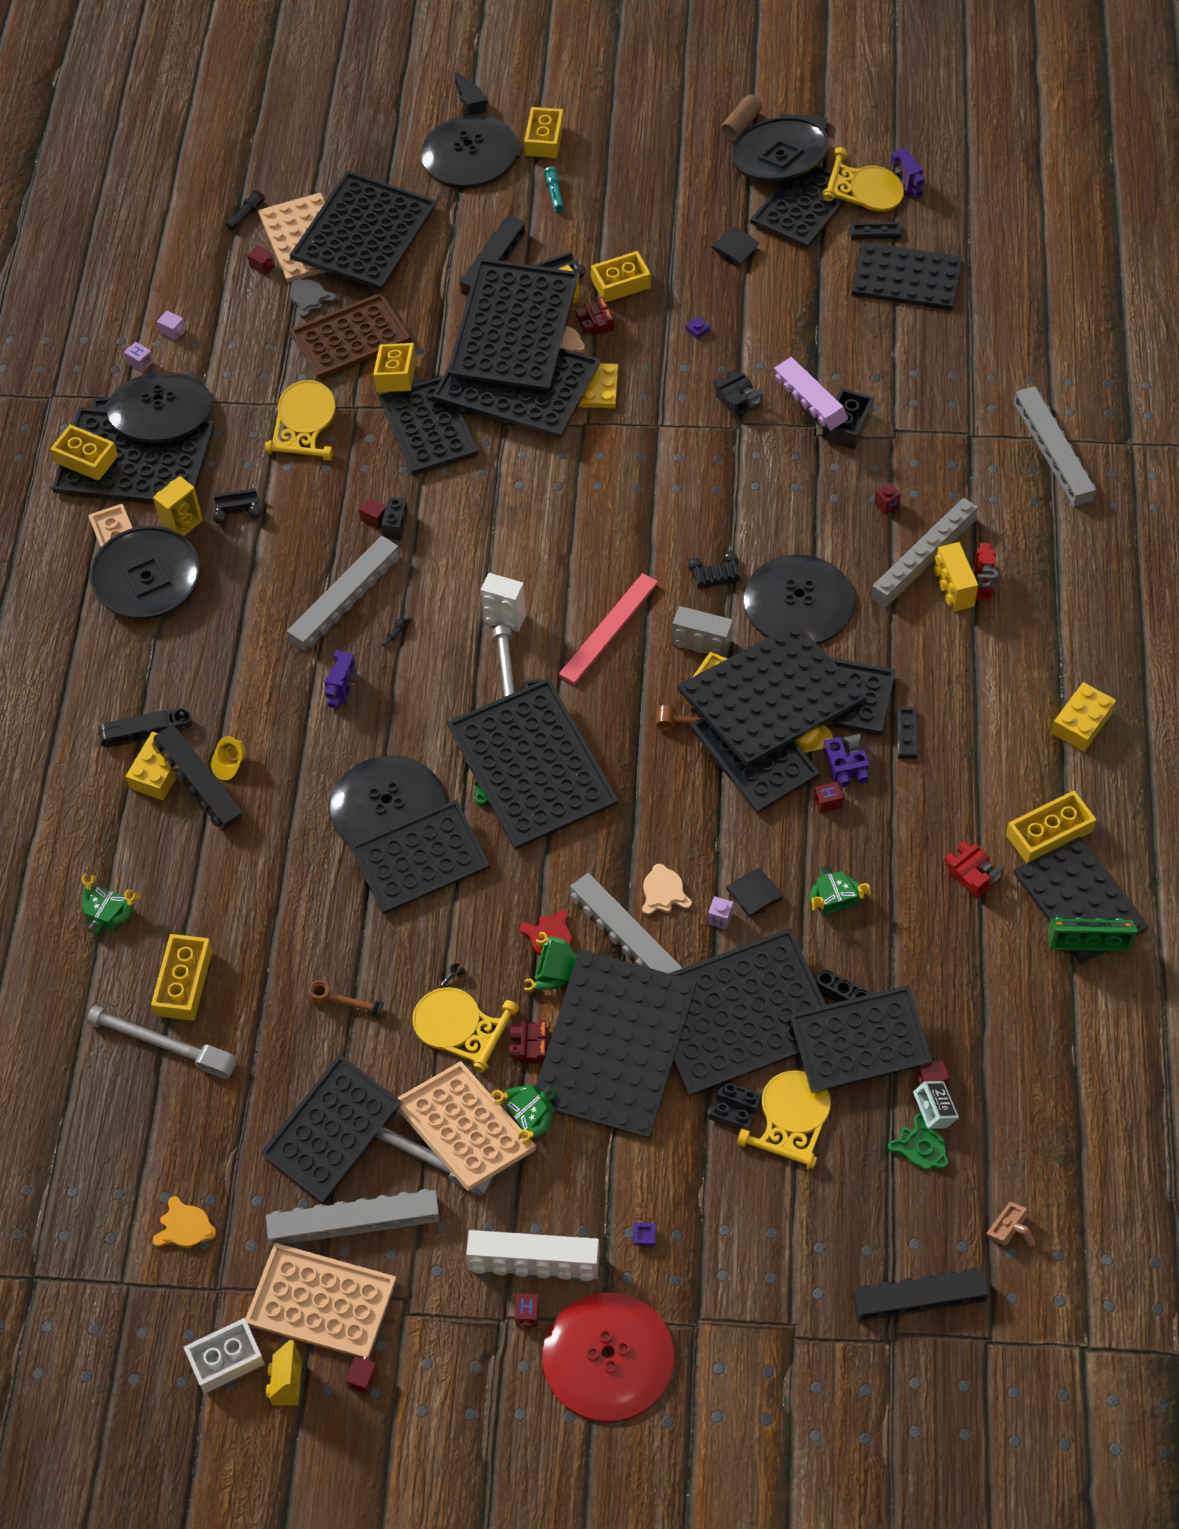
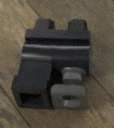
(737, 391)

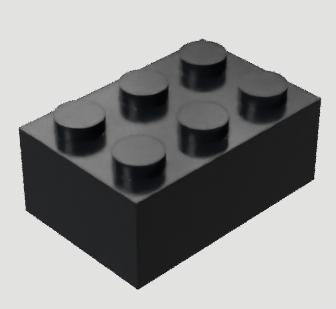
(858, 410)

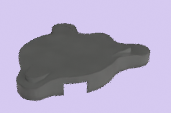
(309, 295)

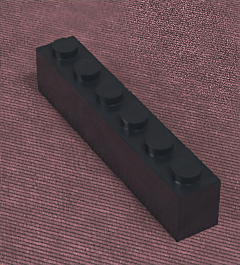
(498, 248)
(196, 778)
(920, 1295)

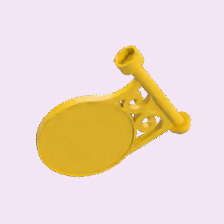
(870, 185)
(303, 410)
(451, 1018)
(791, 1111)

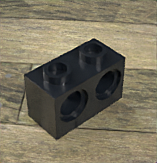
(394, 518)

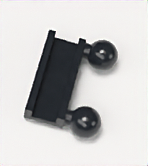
(563, 260)
(236, 501)
(717, 574)

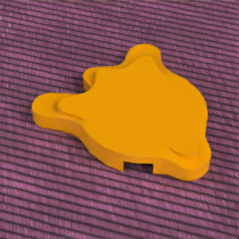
(184, 1226)

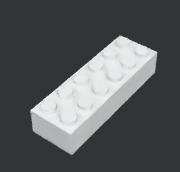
(533, 1255)

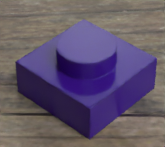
(697, 327)
(644, 1234)

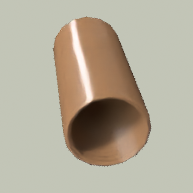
(741, 117)

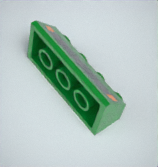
(1091, 934)

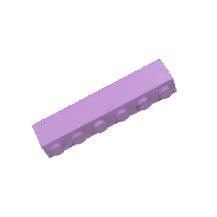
(810, 394)

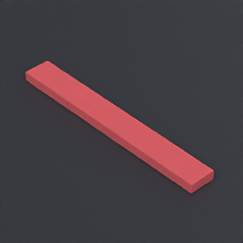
(608, 629)

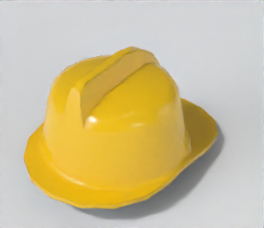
(814, 740)
(227, 758)

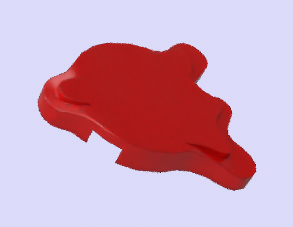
(551, 926)

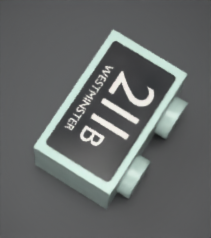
(935, 1104)

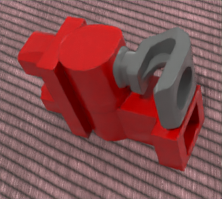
(984, 569)
(967, 868)

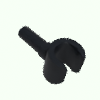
(453, 972)

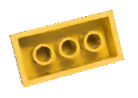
(1050, 826)
(182, 977)

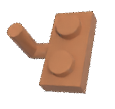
(1009, 1223)

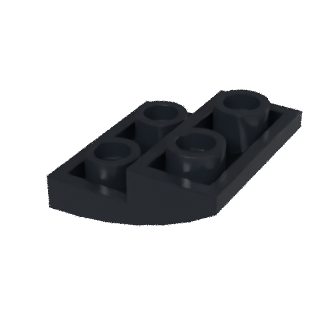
(735, 245)
(754, 892)
(735, 1106)

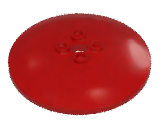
(613, 1386)

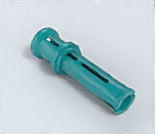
(553, 185)

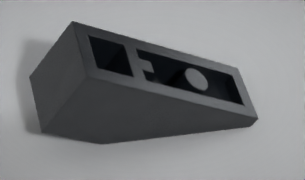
(471, 95)

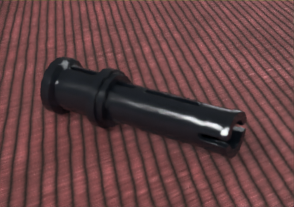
(249, 205)

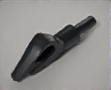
(399, 626)

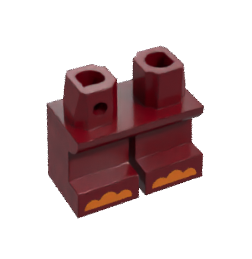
(597, 315)
(533, 1042)

